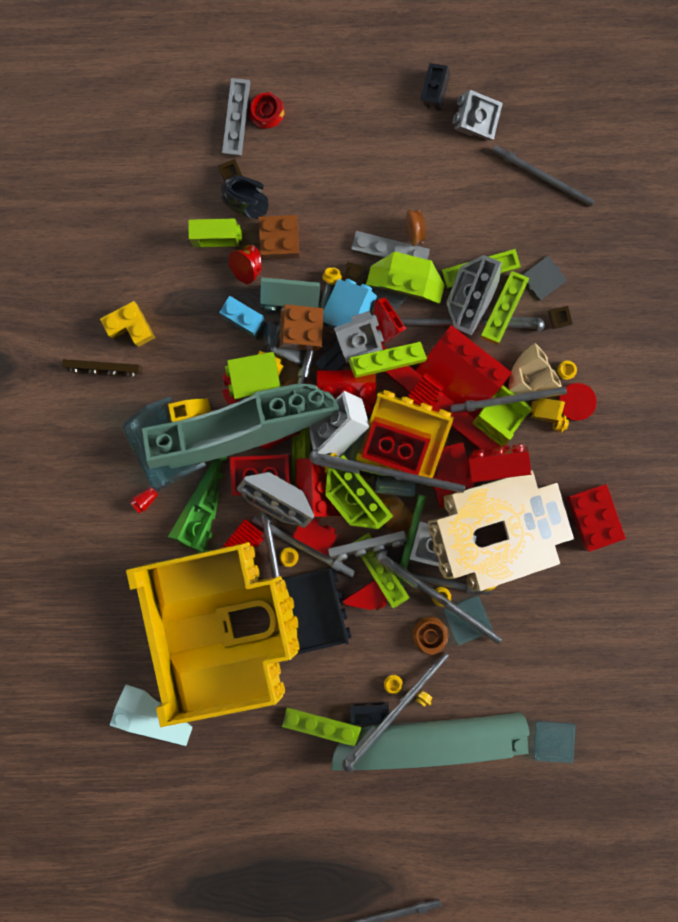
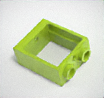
(214, 233)

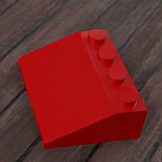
(463, 369)

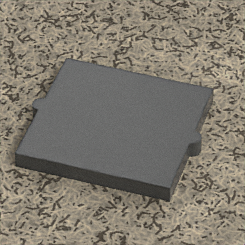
(544, 278)

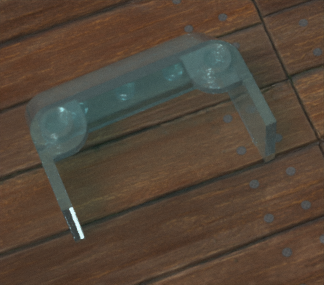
(148, 416)

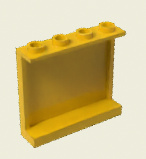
(414, 416)

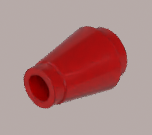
(144, 500)

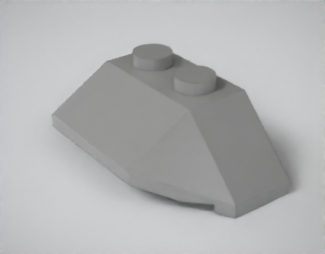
(473, 292)
(276, 498)

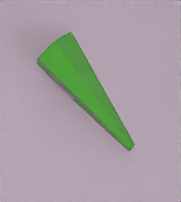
(195, 521)

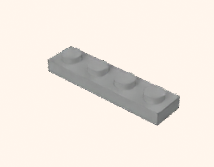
(236, 117)
(382, 247)
(376, 544)

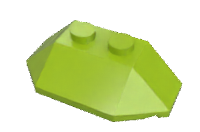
(407, 276)
(355, 499)

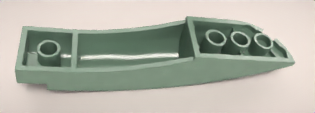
(237, 427)
(441, 743)

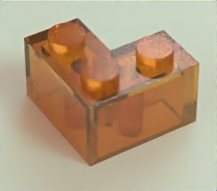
(401, 516)

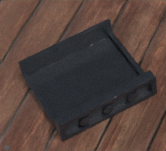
(318, 610)

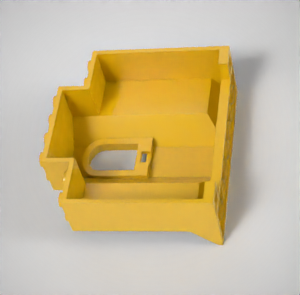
(194, 658)

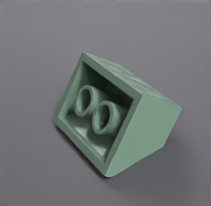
(278, 292)

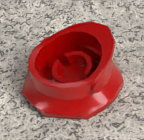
(266, 110)
(245, 264)

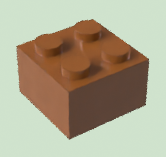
(279, 237)
(301, 328)

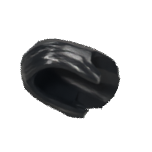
(244, 196)

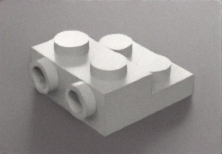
(477, 115)
(359, 336)

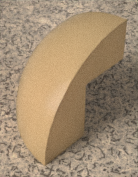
(533, 372)

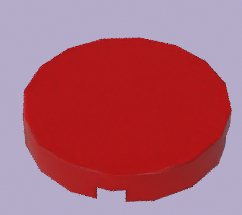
(579, 401)

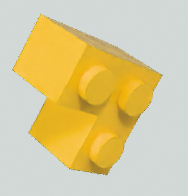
(130, 320)

